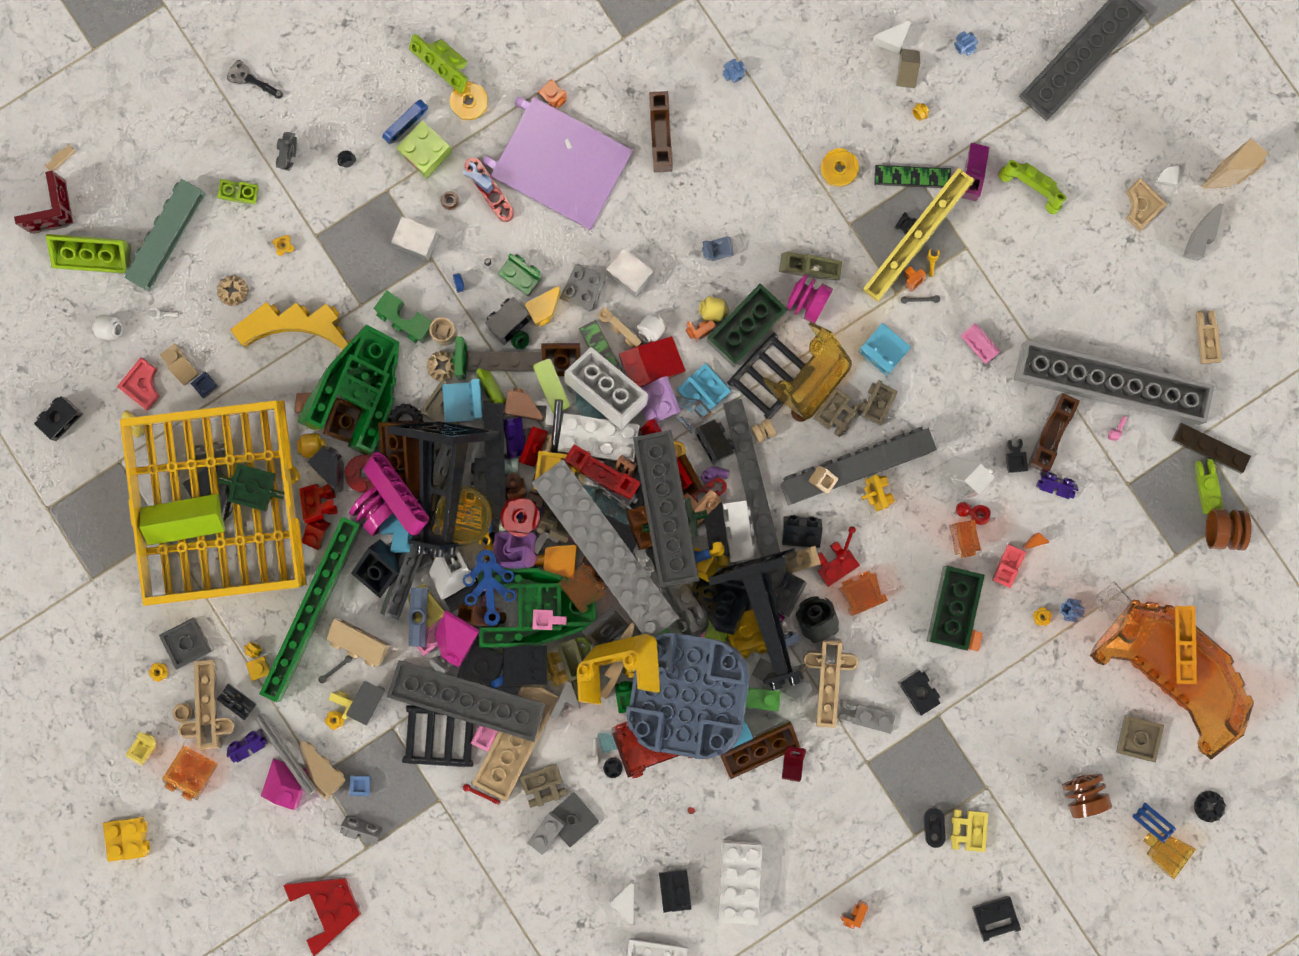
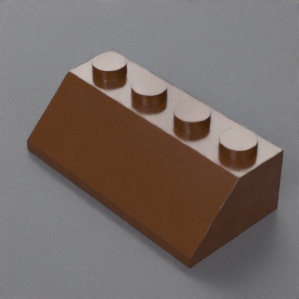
(402, 454)

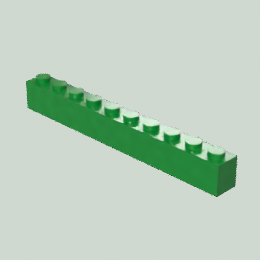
(311, 610)

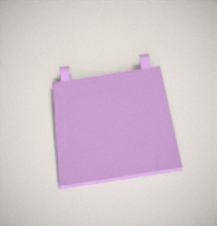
(563, 179)

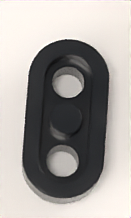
(934, 827)

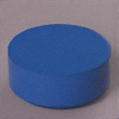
(458, 282)

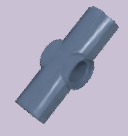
(417, 630)

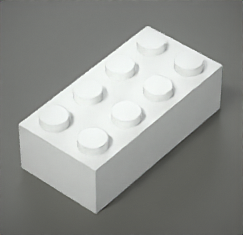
(606, 388)
(597, 437)
(740, 882)

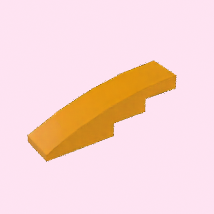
(1185, 645)

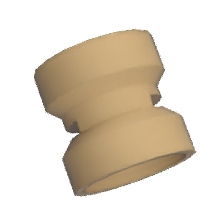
(760, 434)

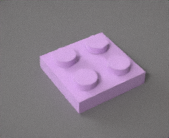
(661, 400)

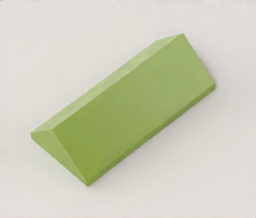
(88, 253)
(181, 519)

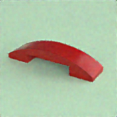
(601, 473)

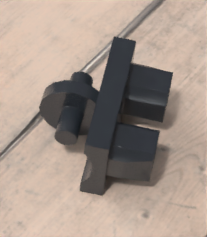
(236, 701)

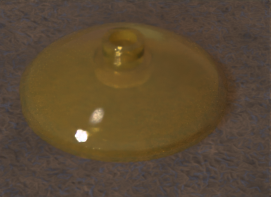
(472, 528)

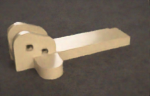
(829, 679)
(206, 709)

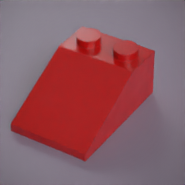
(652, 362)

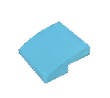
(706, 386)

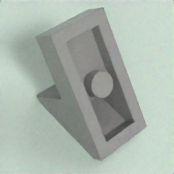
(567, 695)

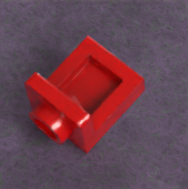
(315, 533)

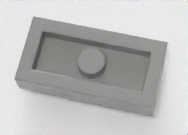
(546, 833)

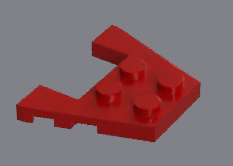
(333, 905)

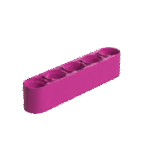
(396, 493)

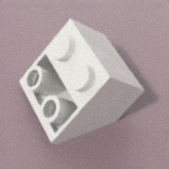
(448, 573)

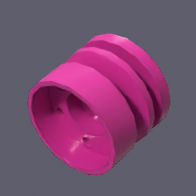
(809, 298)
(371, 506)

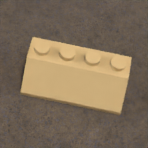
(1237, 166)

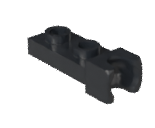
(716, 528)

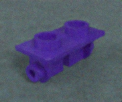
(514, 436)
(1051, 481)
(238, 749)

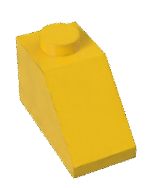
(543, 307)

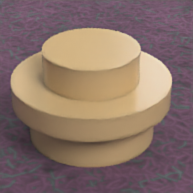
(182, 712)

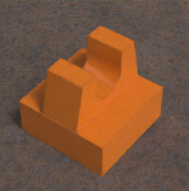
(914, 278)

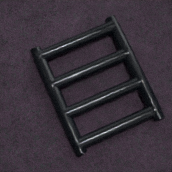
(747, 367)
(428, 759)

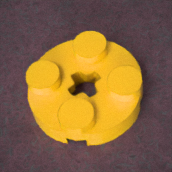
(466, 111)
(846, 159)

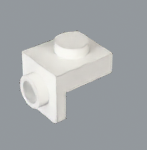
(543, 403)

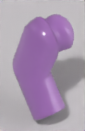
(714, 472)

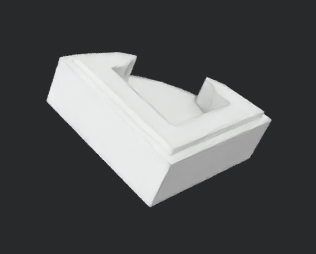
(1168, 176)

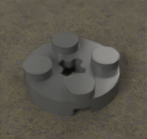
(287, 149)

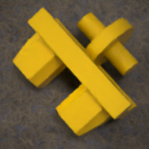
(875, 492)

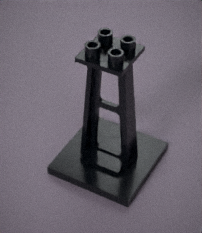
(458, 437)
(761, 596)

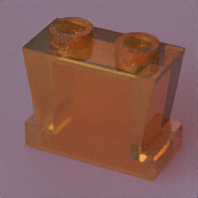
(965, 538)
(583, 587)
(862, 593)

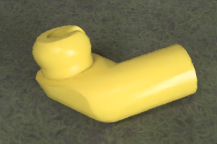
(138, 430)

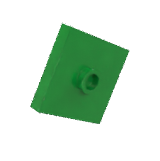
(459, 358)

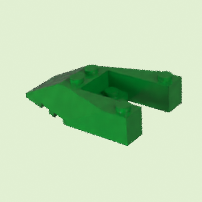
(362, 376)
(536, 592)

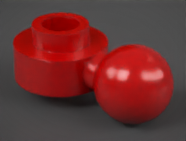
(963, 509)

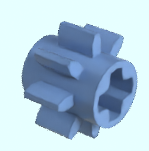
(965, 43)
(734, 70)
(1072, 610)

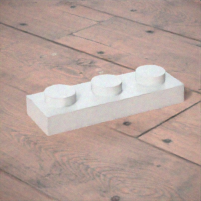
(649, 948)

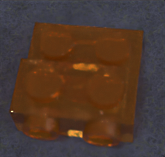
(189, 773)

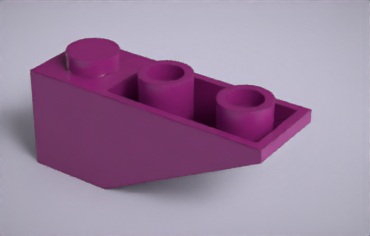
(976, 168)

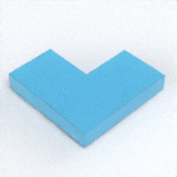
(400, 538)

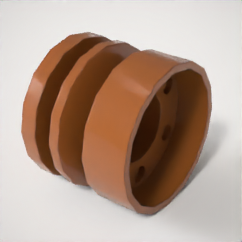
(1228, 529)
(1086, 792)

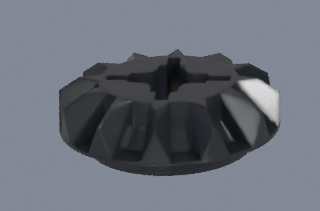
(1200, 806)

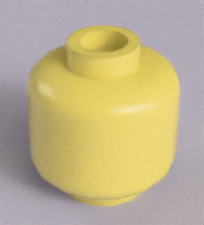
(713, 309)

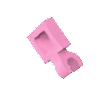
(544, 619)

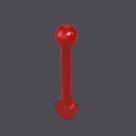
(852, 529)
(466, 787)

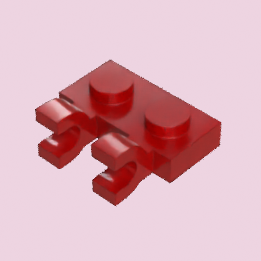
(312, 504)
(836, 569)

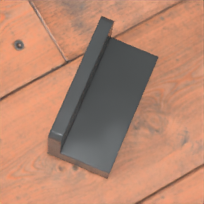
(365, 702)

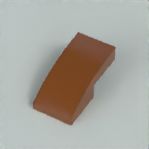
(637, 518)

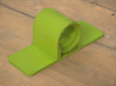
(550, 383)

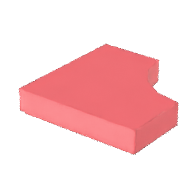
(139, 384)

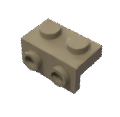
(878, 403)

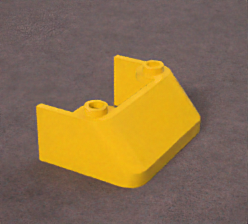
(637, 654)

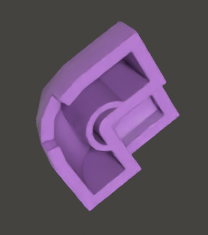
(514, 551)

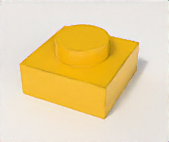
(258, 668)

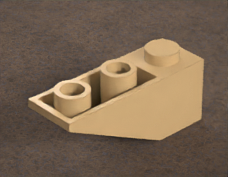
(320, 772)

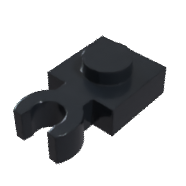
(1016, 459)

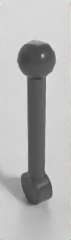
(935, 299)
(322, 679)

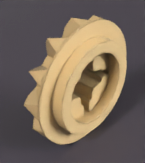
(236, 297)
(440, 374)

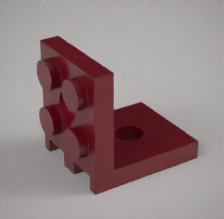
(52, 218)

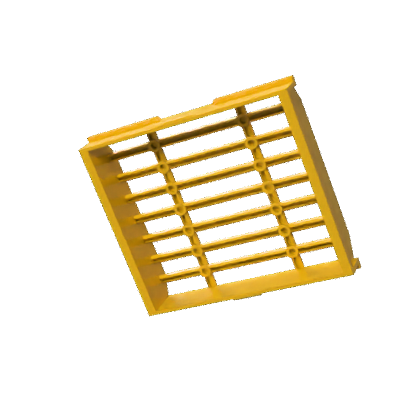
(221, 542)

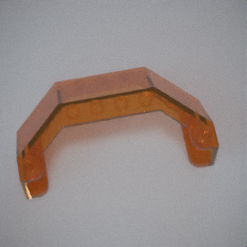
(1218, 700)

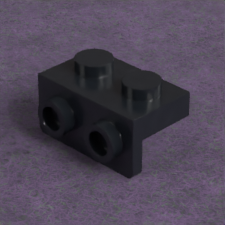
(802, 531)

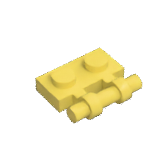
(975, 830)

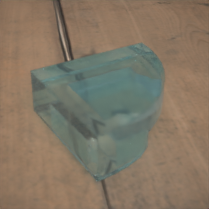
(607, 742)

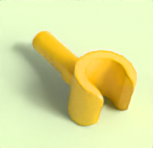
(932, 259)

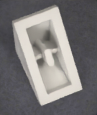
(892, 38)
(624, 902)

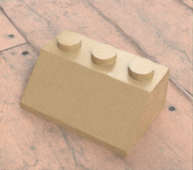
(358, 642)

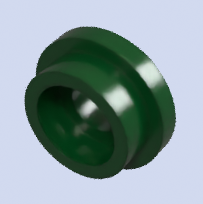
(523, 342)

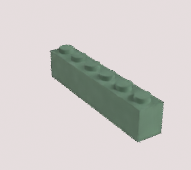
(164, 235)

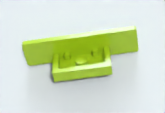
(442, 60)

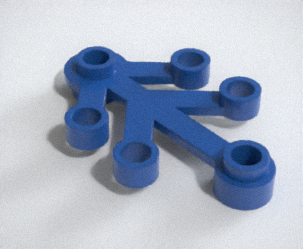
(488, 584)

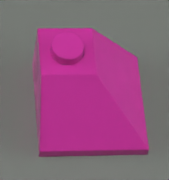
(455, 638)
(282, 786)

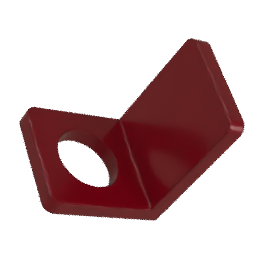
(793, 764)

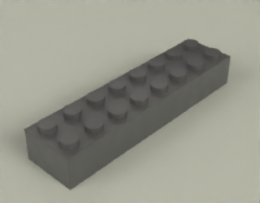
(863, 464)

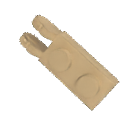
(1208, 338)

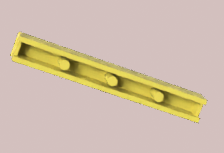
(918, 234)

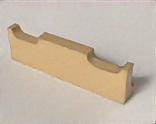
(59, 158)

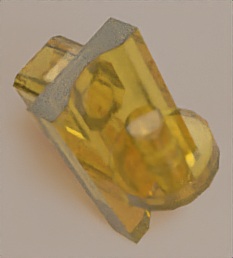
(557, 676)

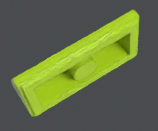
(490, 386)

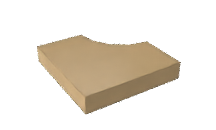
(1144, 204)

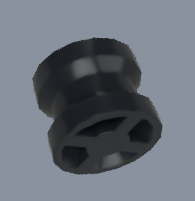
(905, 223)
(613, 773)

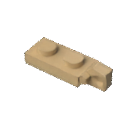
(618, 327)

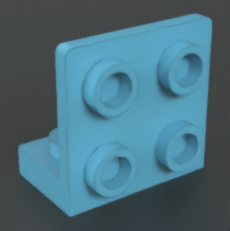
(884, 349)
(463, 401)

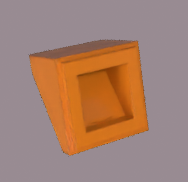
(1035, 540)
(975, 641)

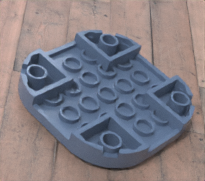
(698, 700)

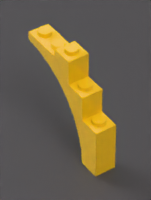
(267, 321)

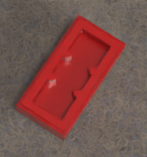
(533, 445)

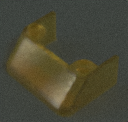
(817, 378)

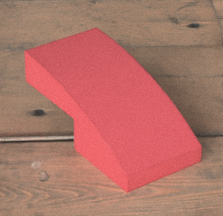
(1008, 565)

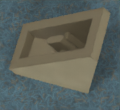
(908, 68)

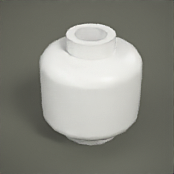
(107, 328)
(650, 328)

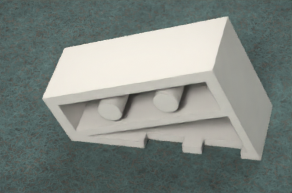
(739, 531)

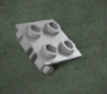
(583, 287)

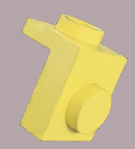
(341, 698)
(141, 748)

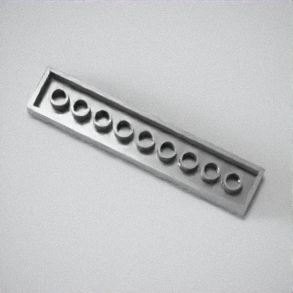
(1114, 382)
(605, 549)

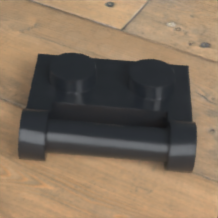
(993, 912)

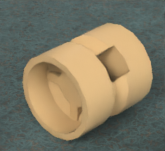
(443, 331)

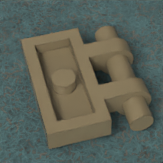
(832, 409)
(557, 529)
(540, 780)

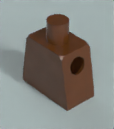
(475, 615)

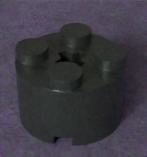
(817, 619)

